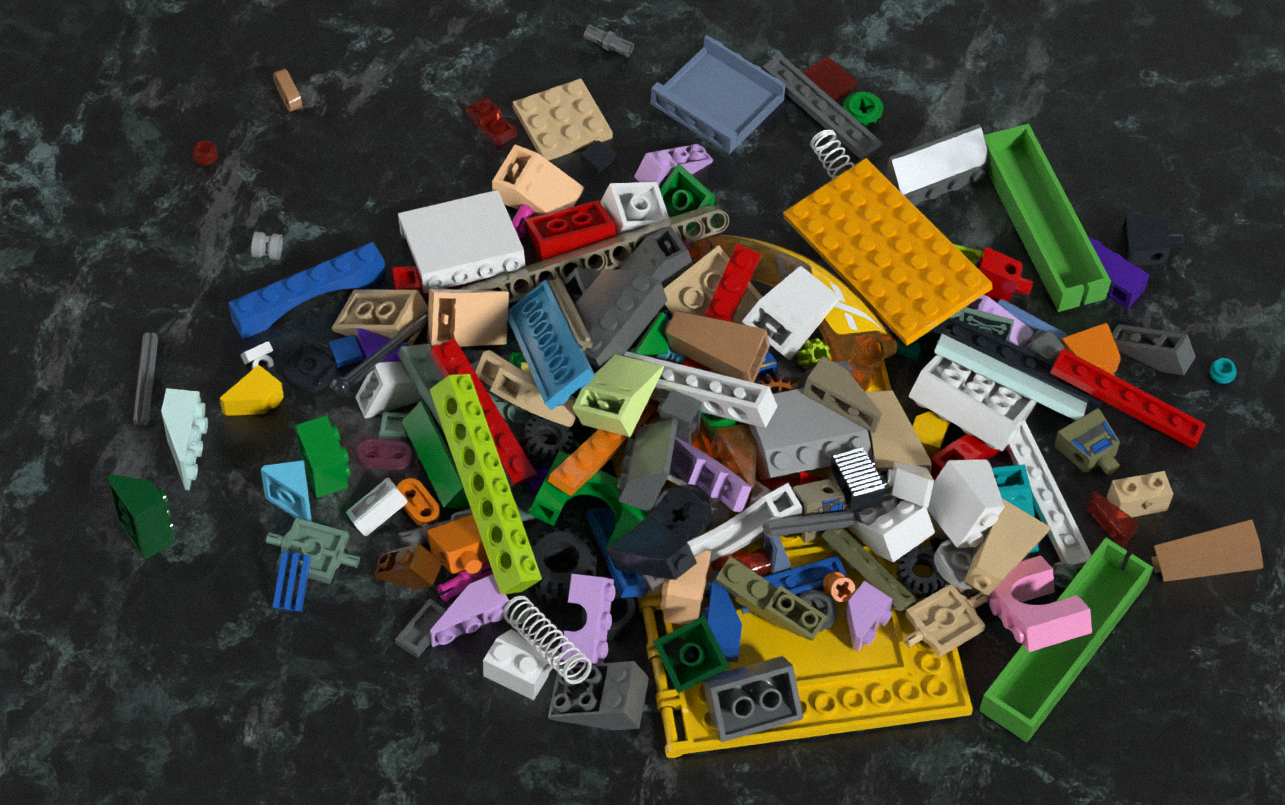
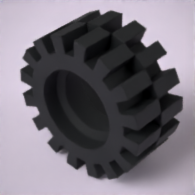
(539, 450)
(913, 582)

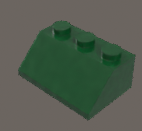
(142, 513)

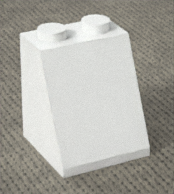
(966, 501)

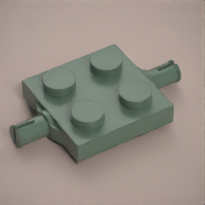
(319, 541)

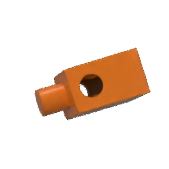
(1095, 346)
(458, 545)

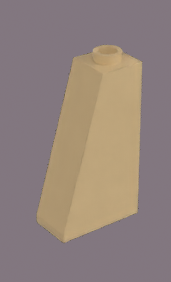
(895, 436)
(1004, 547)

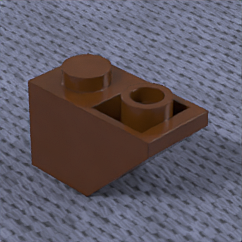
(408, 567)

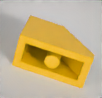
(252, 394)
(931, 431)

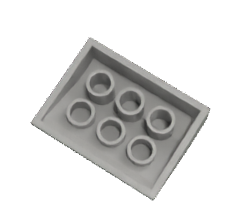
(804, 436)

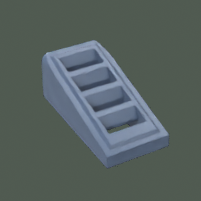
(777, 554)

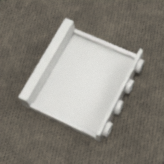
(462, 240)

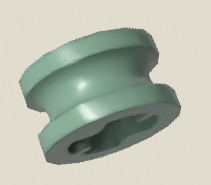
(1063, 574)

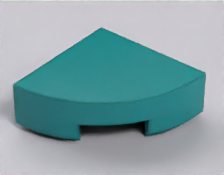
(911, 351)

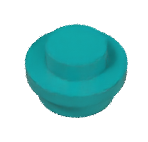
(1223, 371)

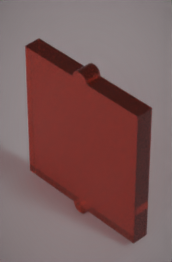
(831, 78)

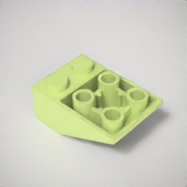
(617, 395)

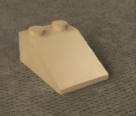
(380, 312)

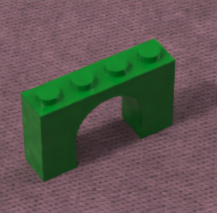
(602, 485)

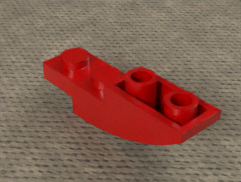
(965, 448)

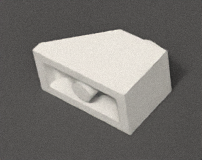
(910, 483)

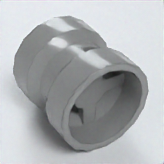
(267, 245)

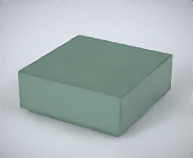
(392, 427)

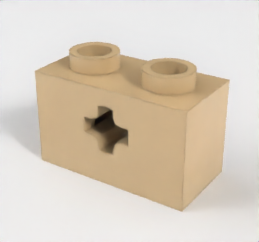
(1141, 494)

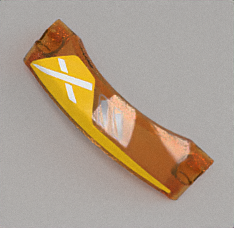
(848, 329)

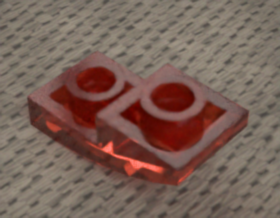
(490, 121)

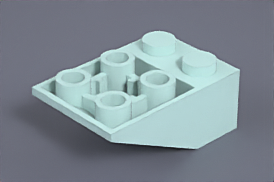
(184, 426)

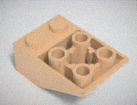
(535, 182)
(467, 317)

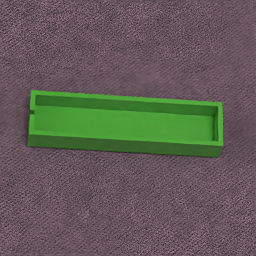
(1045, 219)
(1039, 678)

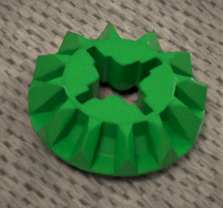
(869, 102)

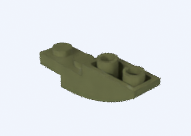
(770, 602)

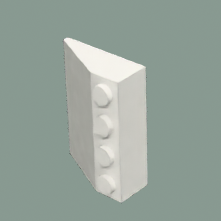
(971, 401)

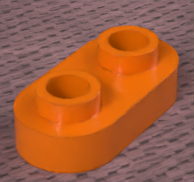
(420, 503)

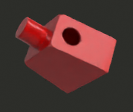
(1004, 275)

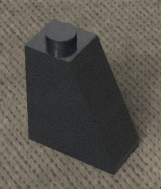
(652, 551)

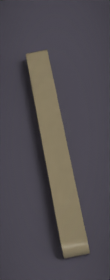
(605, 252)

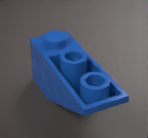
(723, 619)

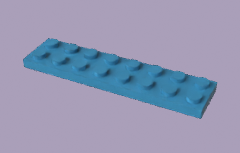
(549, 346)

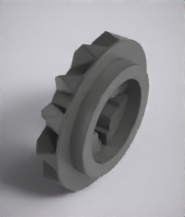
(824, 603)

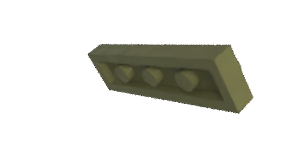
(863, 562)

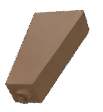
(719, 344)
(1210, 553)

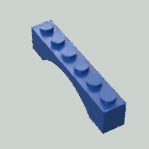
(263, 307)

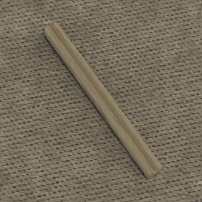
(570, 314)

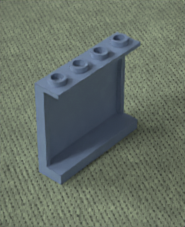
(719, 95)

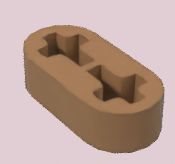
(287, 90)

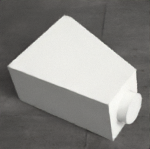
(387, 389)

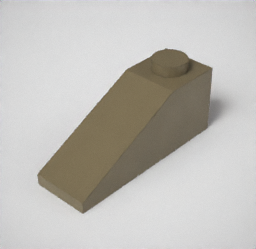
(840, 392)

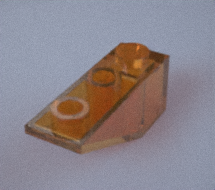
(737, 451)

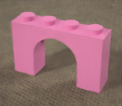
(1037, 624)

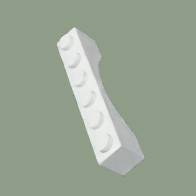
(741, 529)

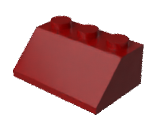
(569, 229)

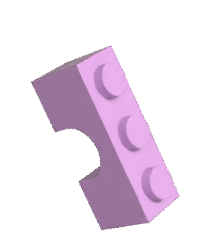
(596, 597)

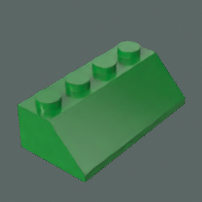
(435, 456)

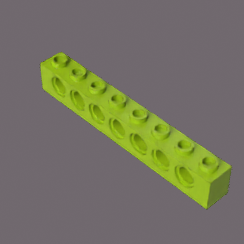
(485, 484)

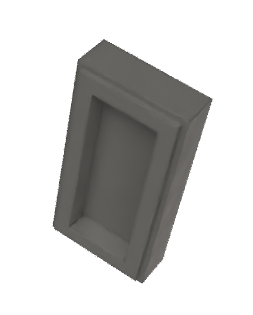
(416, 634)

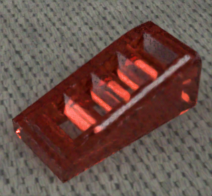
(1114, 520)

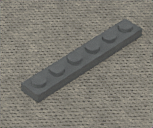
(824, 108)

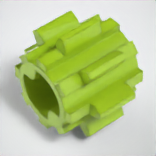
(811, 353)

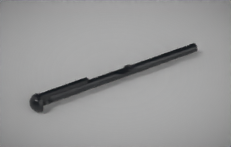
(341, 385)

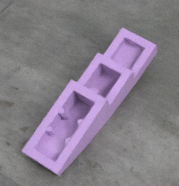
(709, 475)

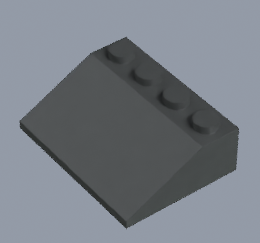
(618, 311)

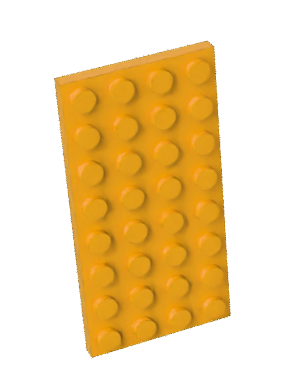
(887, 251)

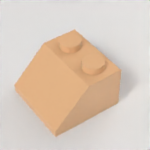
(684, 596)

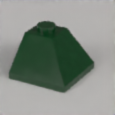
(691, 654)

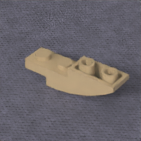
(521, 389)

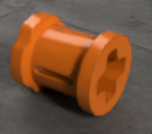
(832, 580)

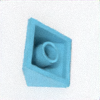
(287, 488)

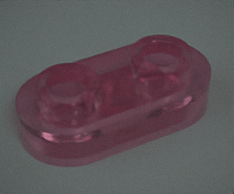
(384, 454)

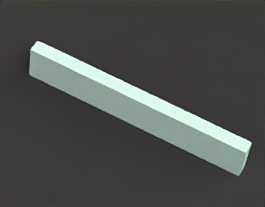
(1010, 377)

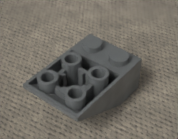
(660, 257)
(607, 699)

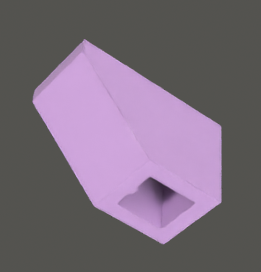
(865, 613)

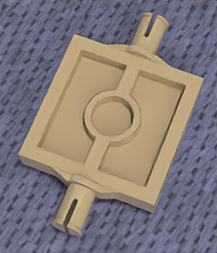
(945, 620)

